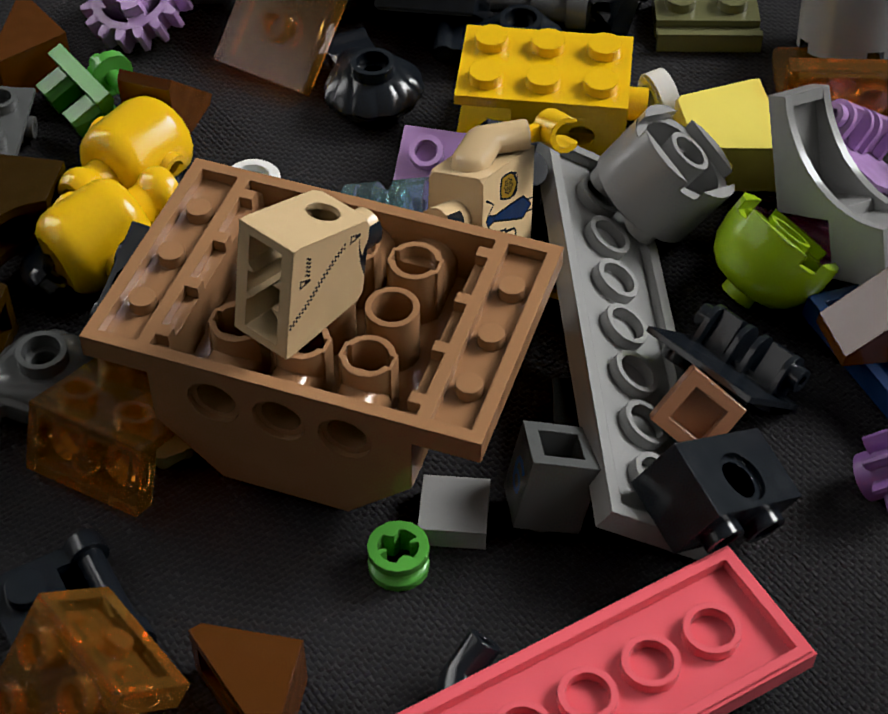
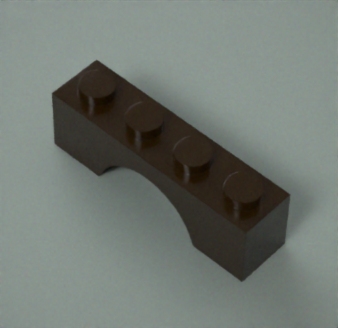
(26, 192)

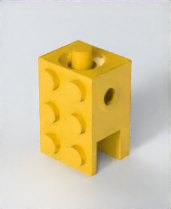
(525, 71)

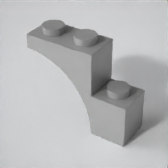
(823, 182)

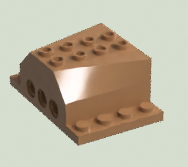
(364, 401)

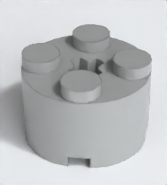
(843, 28)
(663, 176)

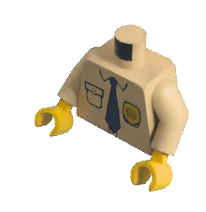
(493, 172)

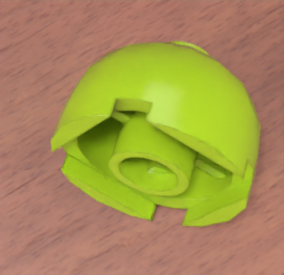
(768, 258)

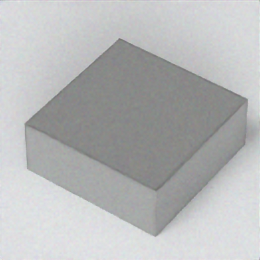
(455, 511)

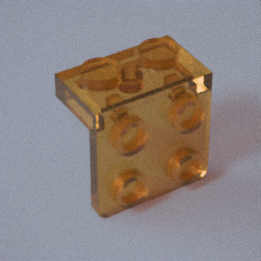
(849, 79)

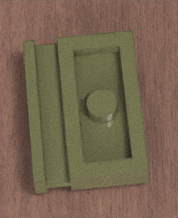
(707, 25)

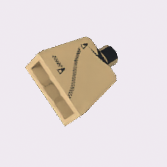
(300, 268)

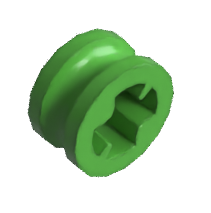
(408, 570)

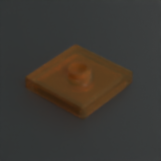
(280, 40)

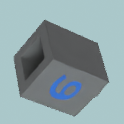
(550, 478)

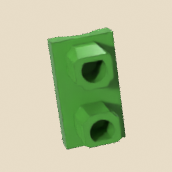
(72, 81)

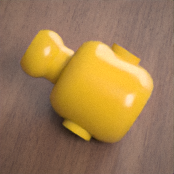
(129, 140)
(92, 222)

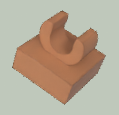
(696, 408)

